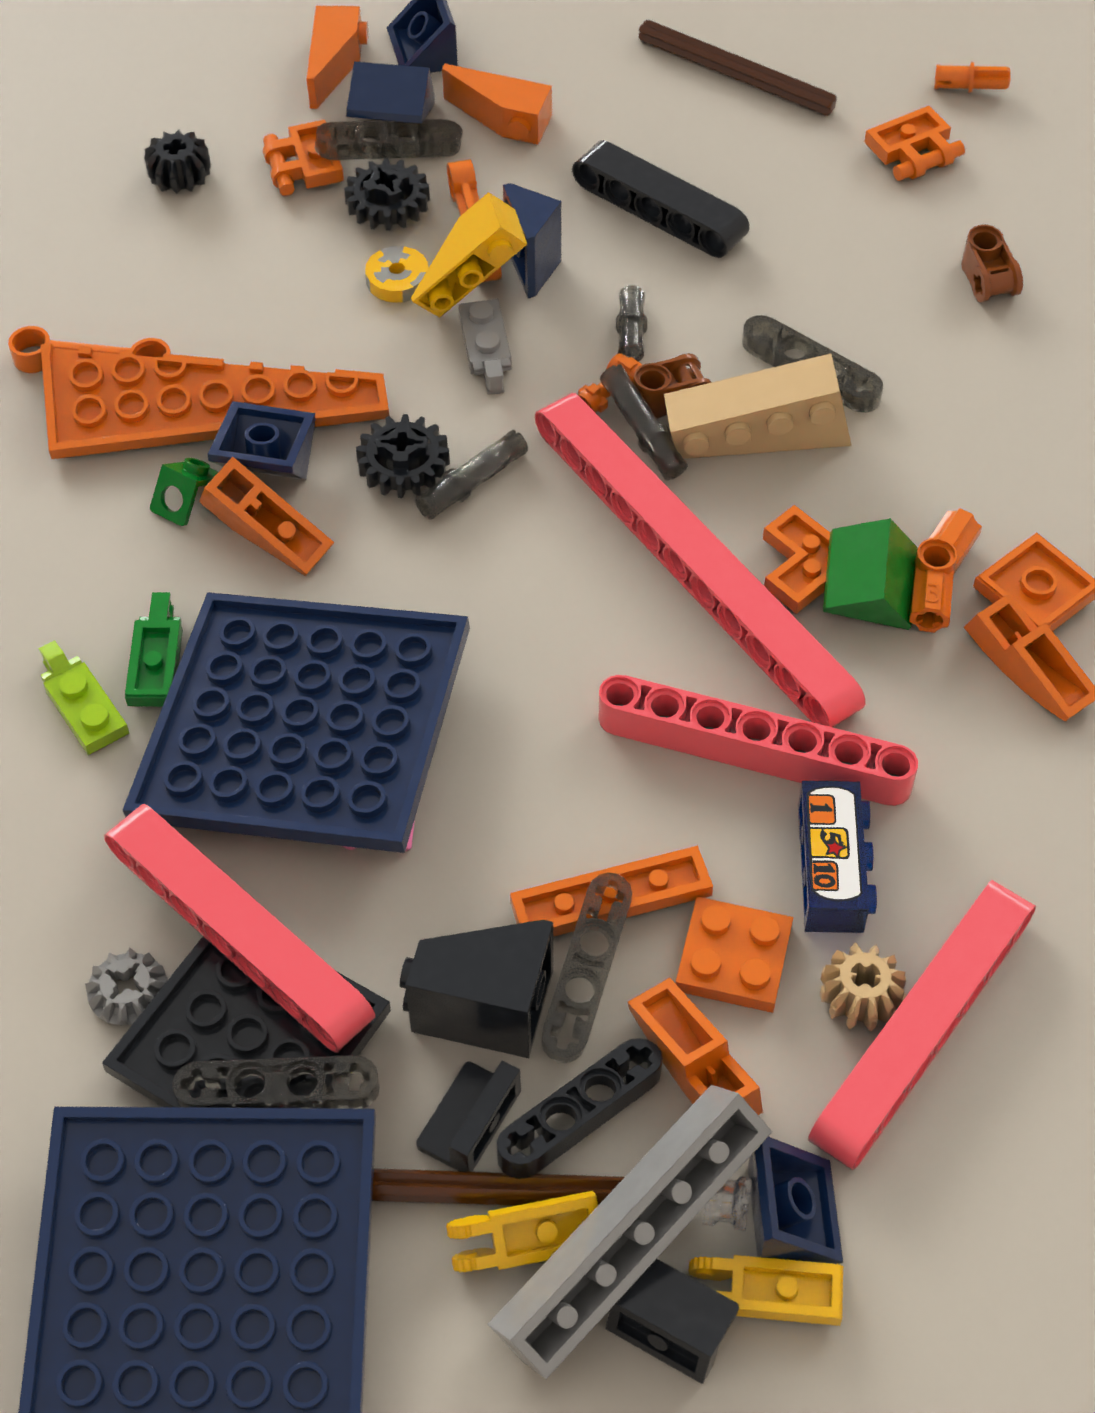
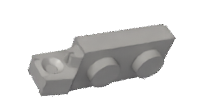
(486, 342)

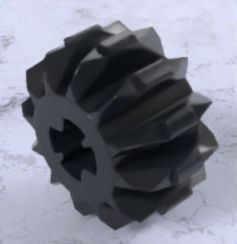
(177, 161)

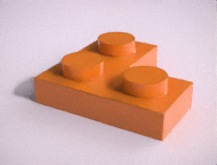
(806, 548)

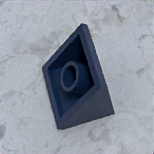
(424, 35)
(390, 92)
(542, 230)
(265, 439)
(793, 1204)

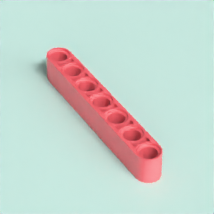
(738, 723)
(240, 928)
(921, 1025)

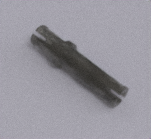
(652, 436)
(459, 482)

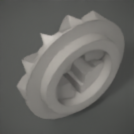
(127, 1006)

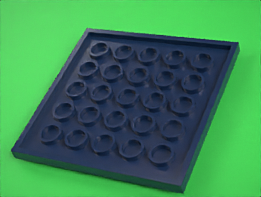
(302, 721)
(202, 1262)

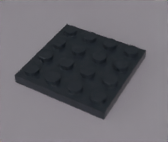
(217, 1015)

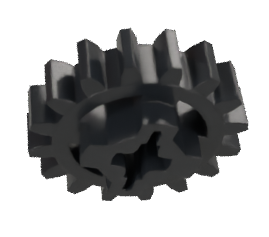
(387, 194)
(402, 455)

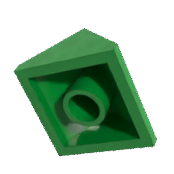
(870, 573)

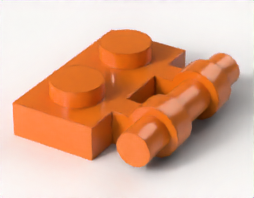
(908, 135)
(308, 164)

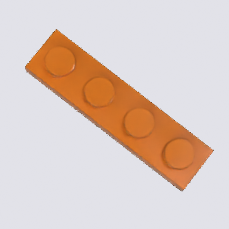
(654, 884)

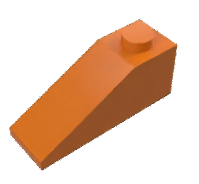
(333, 49)
(502, 103)
(264, 517)

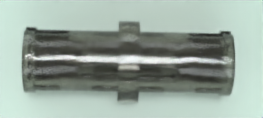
(631, 322)

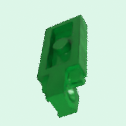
(154, 654)

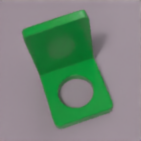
(187, 478)

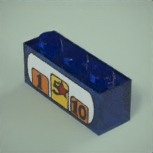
(835, 857)

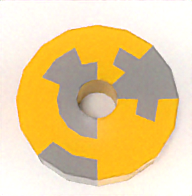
(395, 273)

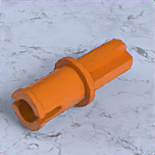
(972, 77)

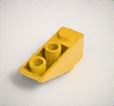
(472, 252)

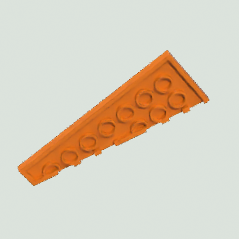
(144, 402)

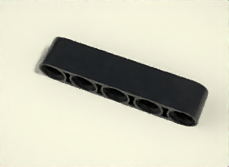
(661, 199)

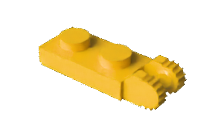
(521, 1232)
(777, 1287)

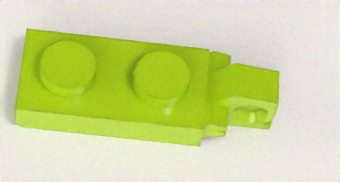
(81, 700)

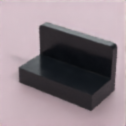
(470, 1115)
(673, 1319)

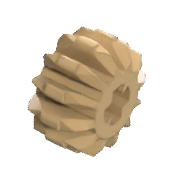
(862, 986)

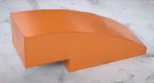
(1032, 657)
(690, 1044)

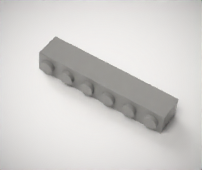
(629, 1229)

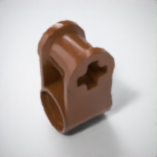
(990, 264)
(667, 376)

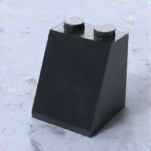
(481, 986)

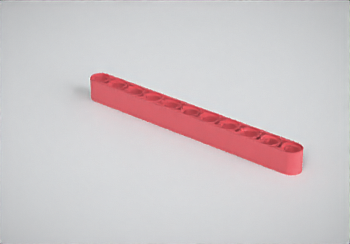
(701, 563)

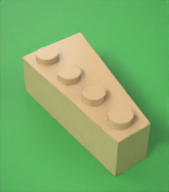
(761, 412)

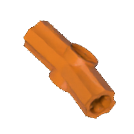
(935, 567)

